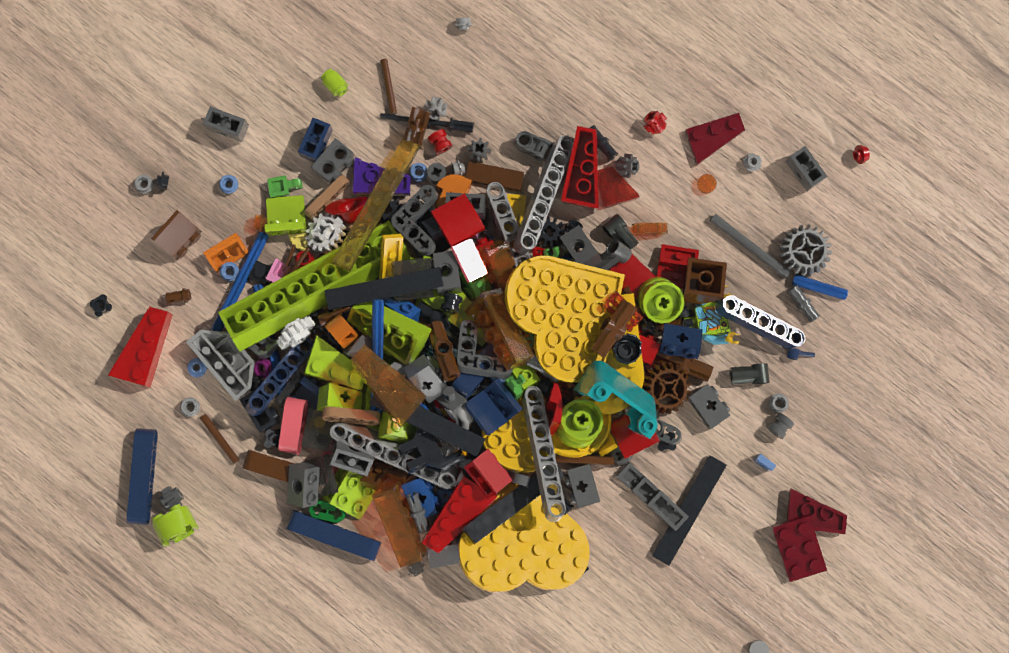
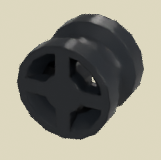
(451, 303)

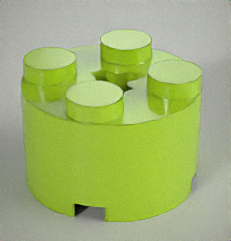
(174, 525)

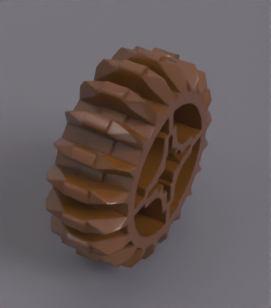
(677, 378)

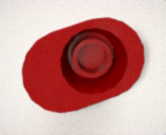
(347, 208)

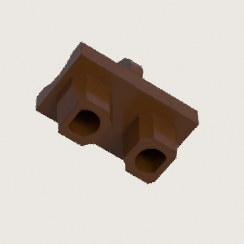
(417, 125)

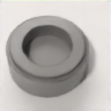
(758, 647)

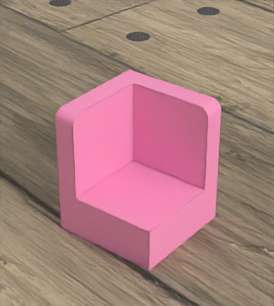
(275, 271)

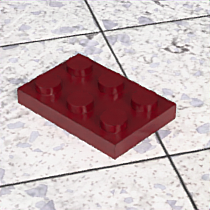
(799, 548)

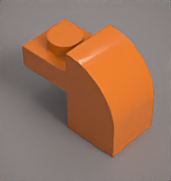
(452, 184)
(341, 331)

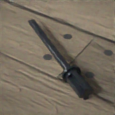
(454, 125)

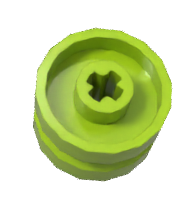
(659, 309)
(580, 423)

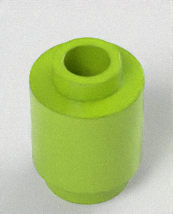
(334, 83)

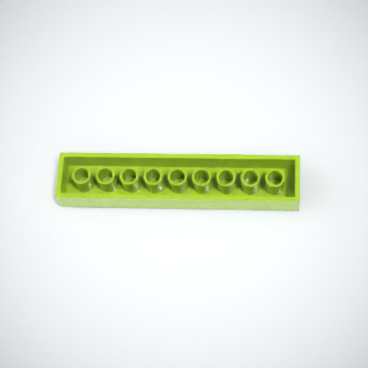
(300, 292)

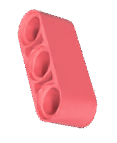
(293, 425)

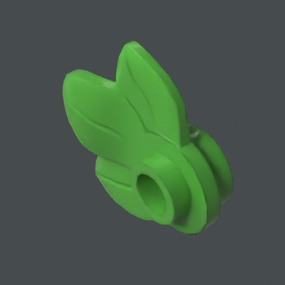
(466, 287)

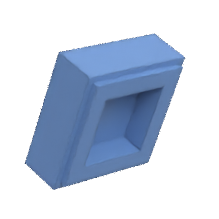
(764, 462)

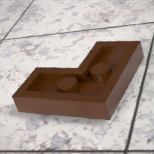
(380, 472)

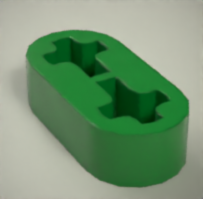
(326, 516)

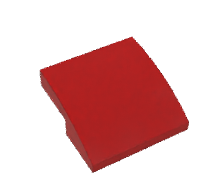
(458, 220)
(673, 263)
(635, 274)
(554, 408)
(628, 440)

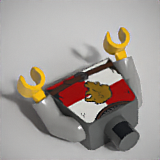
(452, 407)

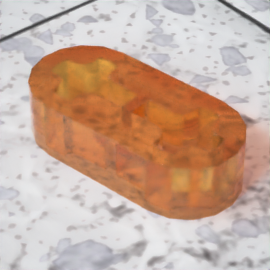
(649, 228)

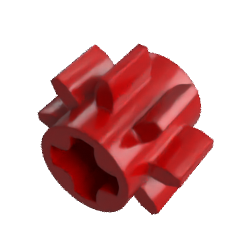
(655, 122)

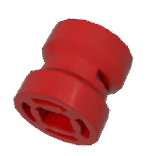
(440, 142)

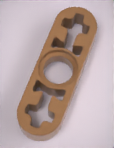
(327, 197)
(351, 416)

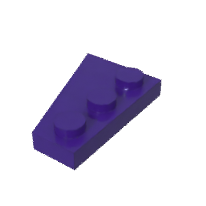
(367, 175)

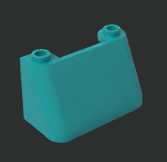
(602, 380)

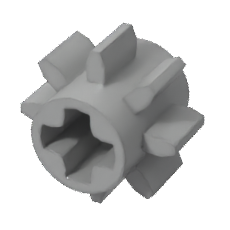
(436, 107)

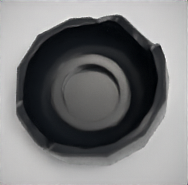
(627, 349)

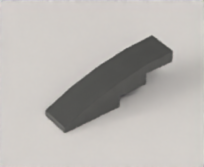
(652, 496)

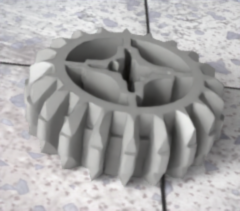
(807, 257)

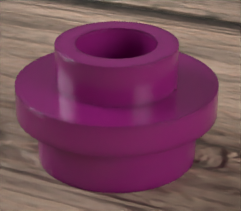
(258, 368)

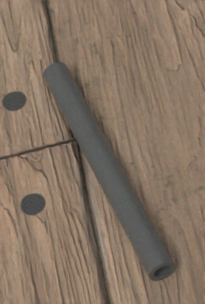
(750, 246)

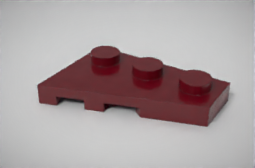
(713, 135)
(822, 516)

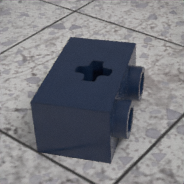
(315, 140)
(681, 341)

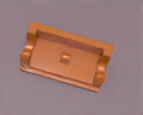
(228, 250)

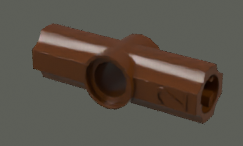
(613, 328)
(446, 361)
(690, 366)

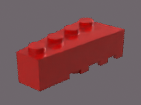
(582, 174)
(143, 350)
(458, 511)

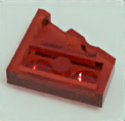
(614, 188)

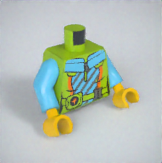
(714, 326)

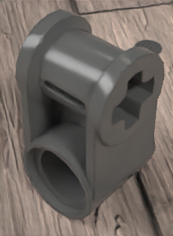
(534, 145)

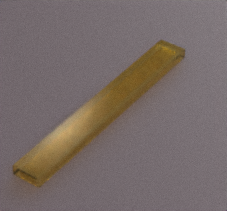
(376, 205)

